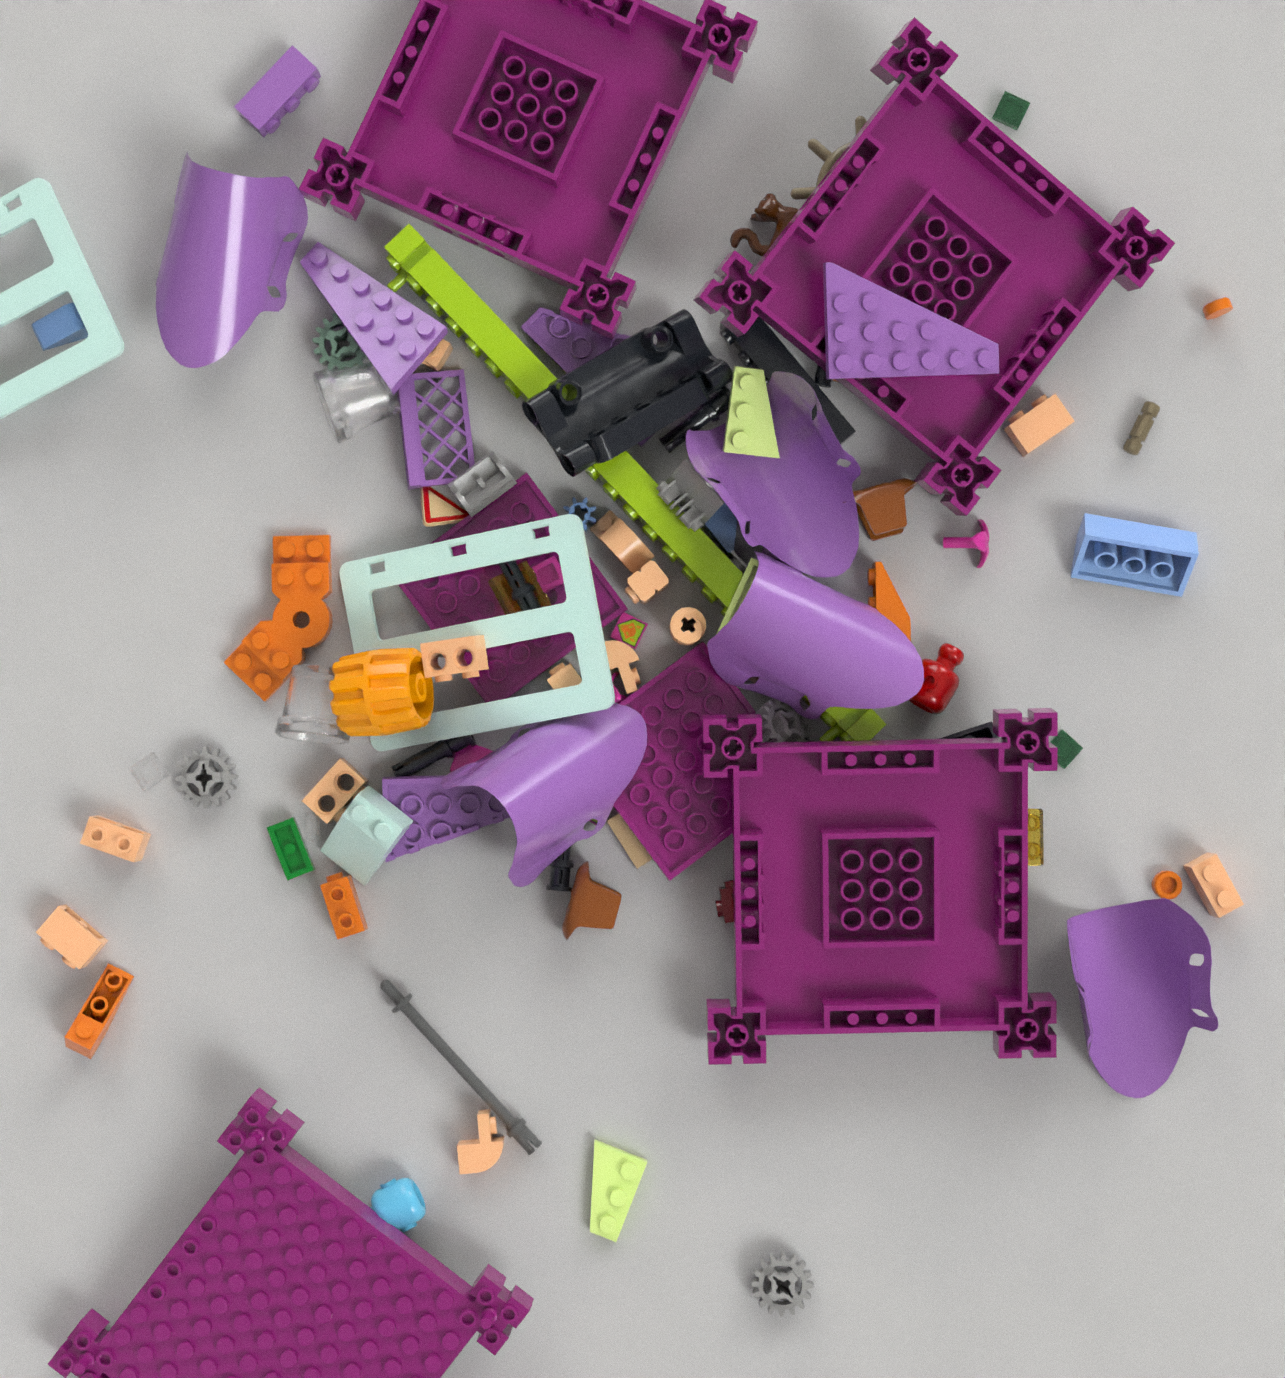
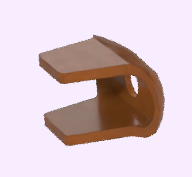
(883, 508)
(590, 904)

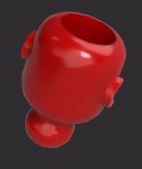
(939, 680)

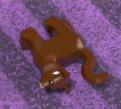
(767, 211)

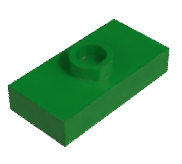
(290, 848)

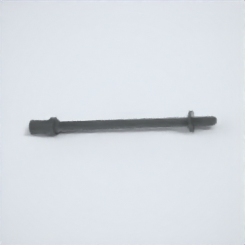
(515, 1127)

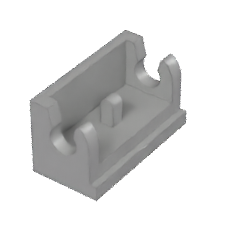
(482, 483)

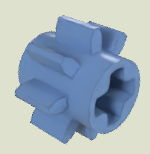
(583, 507)

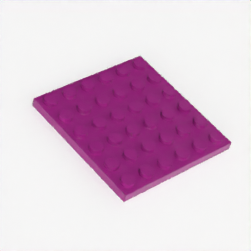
(469, 598)
(668, 800)

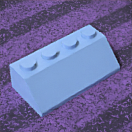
(1134, 554)

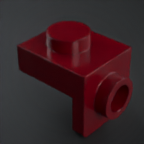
(725, 905)

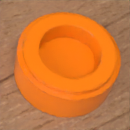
(1217, 308)
(1167, 884)

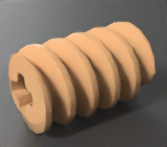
(687, 614)

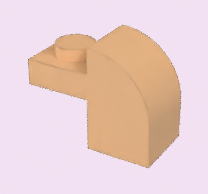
(622, 542)
(620, 657)
(480, 1153)

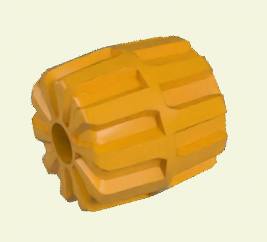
(381, 692)

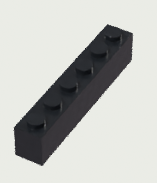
(765, 351)

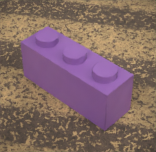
(278, 92)

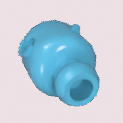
(399, 1203)

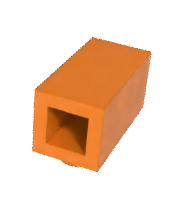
(343, 905)

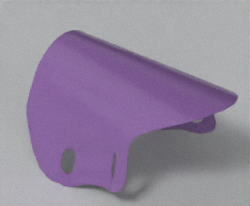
(223, 257)
(793, 499)
(814, 645)
(558, 780)
(1139, 989)

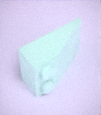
(366, 834)

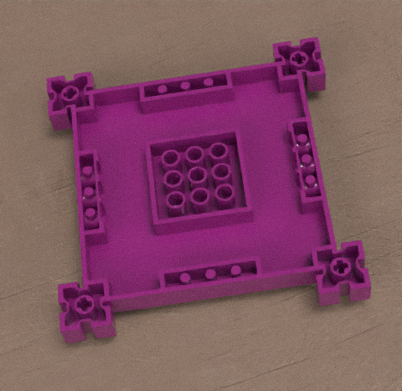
(533, 130)
(958, 224)
(881, 886)
(292, 1284)

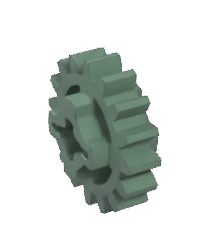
(337, 353)

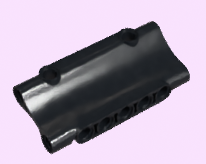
(627, 393)

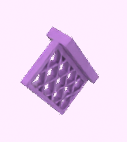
(411, 433)

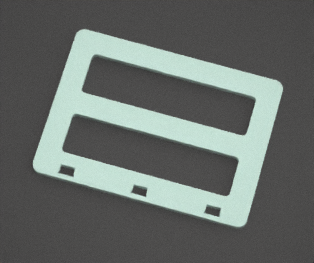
(66, 274)
(576, 615)

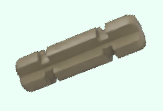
(1141, 428)

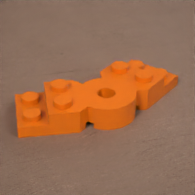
(301, 583)

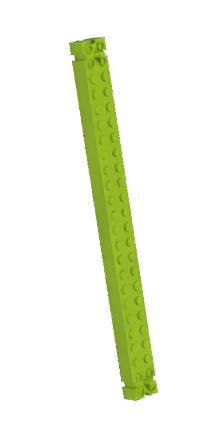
(622, 476)

